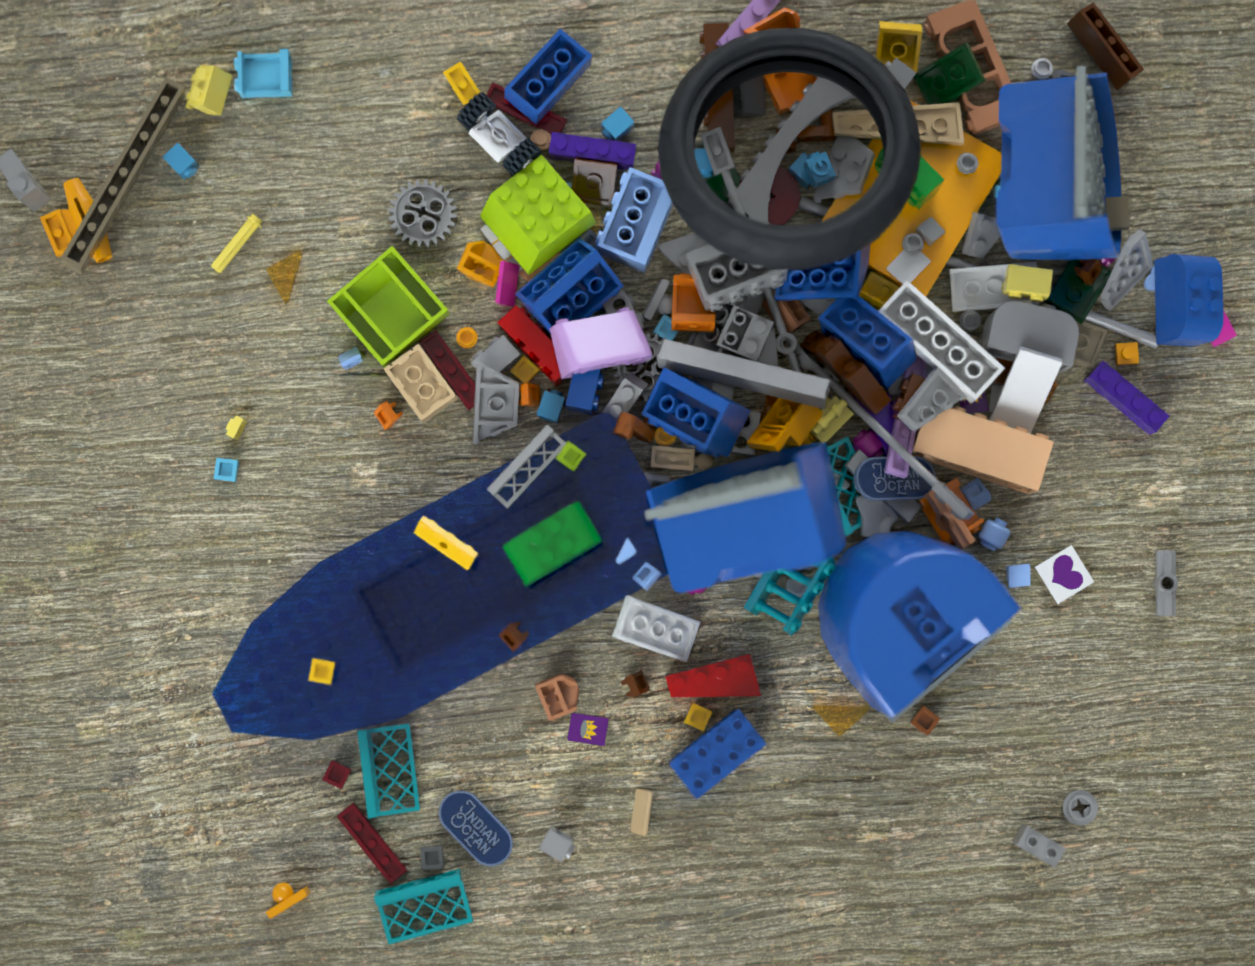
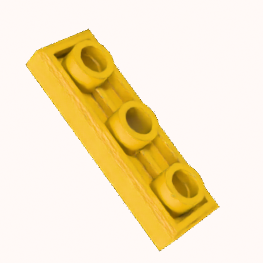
(445, 542)

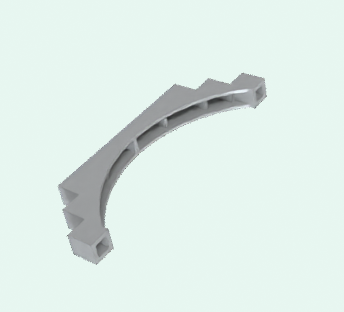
(818, 99)

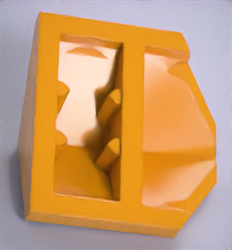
(480, 263)

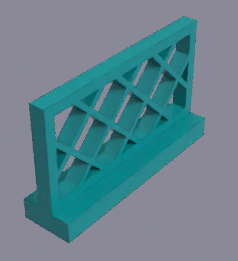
(850, 452)
(369, 774)
(417, 888)

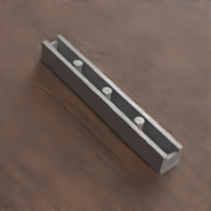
(744, 373)

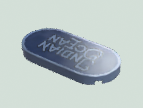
(879, 486)
(475, 828)

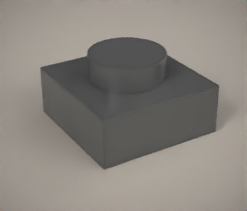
(432, 857)

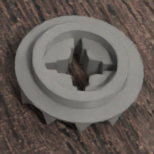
(1089, 812)

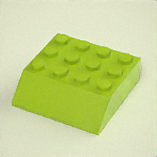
(536, 214)
(388, 307)

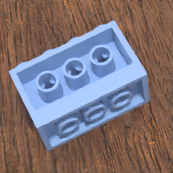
(644, 231)

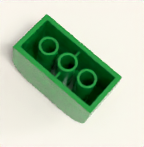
(552, 543)

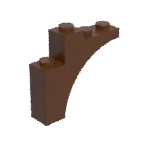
(847, 369)

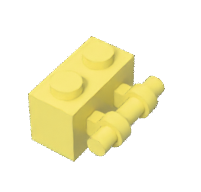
(208, 90)
(1027, 282)
(833, 418)

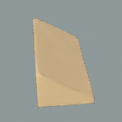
(641, 811)

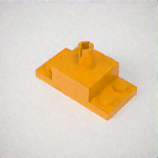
(785, 425)

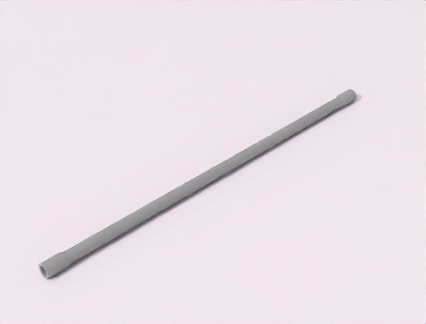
(1140, 335)

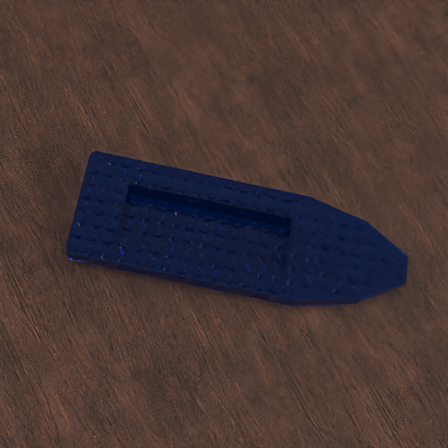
(421, 625)

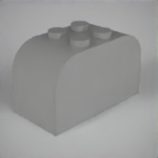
(1031, 327)

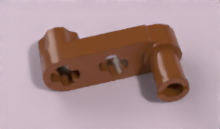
(810, 133)
(630, 425)

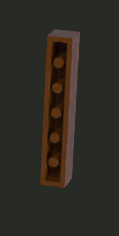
(722, 111)

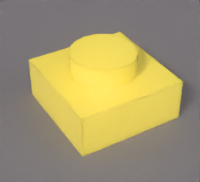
(235, 427)

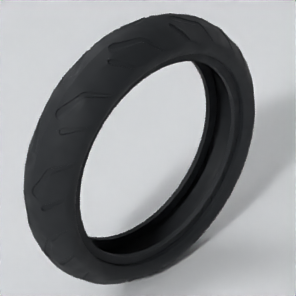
(799, 52)

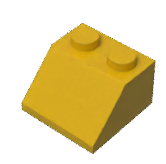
(899, 42)

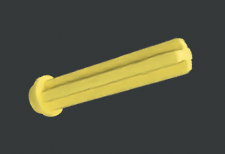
(236, 243)

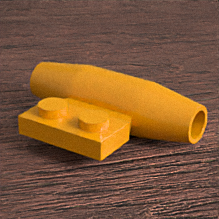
(63, 223)

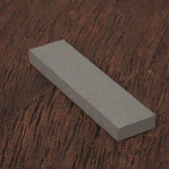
(903, 508)

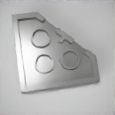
(1128, 270)

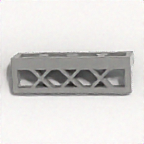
(524, 457)

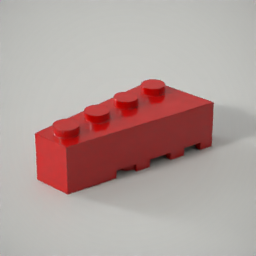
(532, 341)
(720, 679)

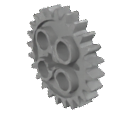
(430, 196)
(655, 346)

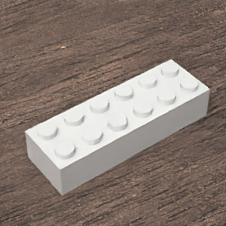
(942, 341)

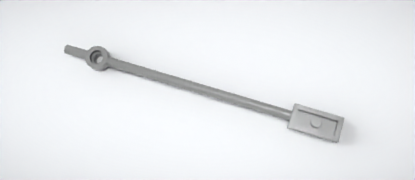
(721, 163)
(943, 493)

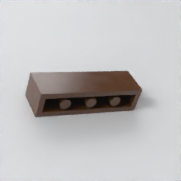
(1105, 46)

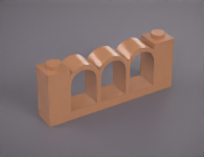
(953, 20)

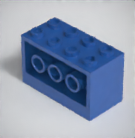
(570, 286)
(869, 338)
(695, 413)
(716, 753)

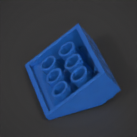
(828, 281)

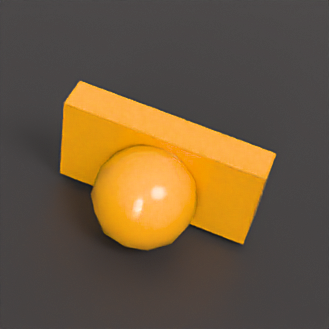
(284, 895)

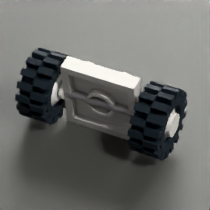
(497, 134)

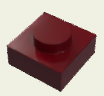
(337, 774)

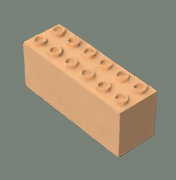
(984, 449)

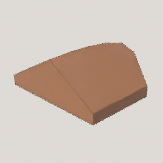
(558, 695)

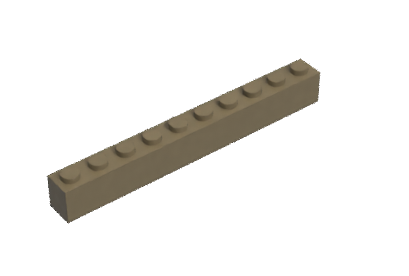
(123, 176)

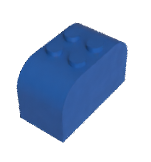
(1188, 300)

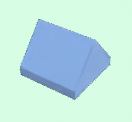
(646, 576)

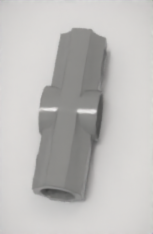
(1165, 568)

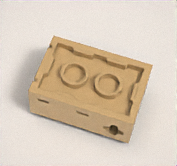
(420, 384)

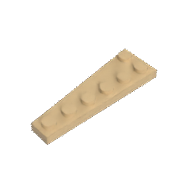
(935, 124)

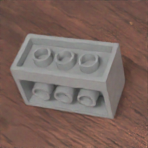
(709, 263)

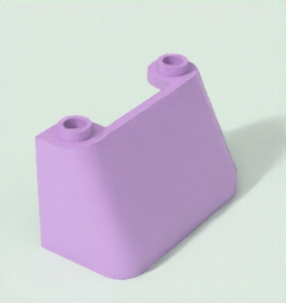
(599, 342)

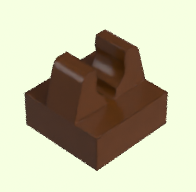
(1089, 271)
(513, 636)
(636, 683)

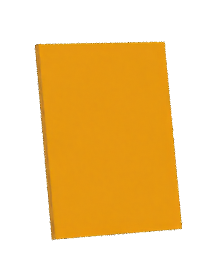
(949, 207)

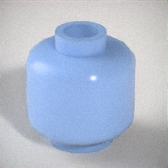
(994, 534)

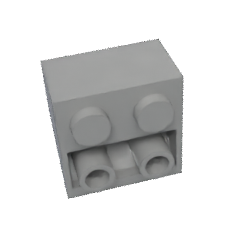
(745, 334)

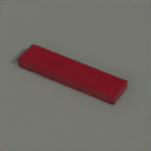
(550, 122)
(450, 368)
(372, 843)

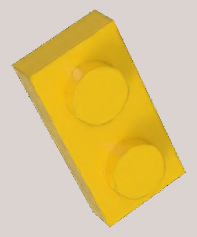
(461, 83)

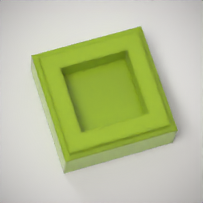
(570, 456)

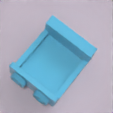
(264, 74)

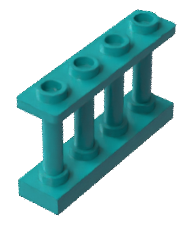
(768, 585)

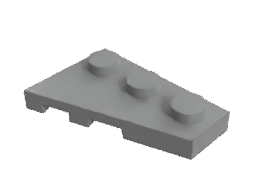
(930, 399)

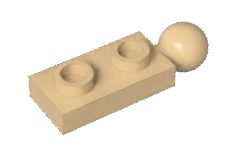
(679, 459)

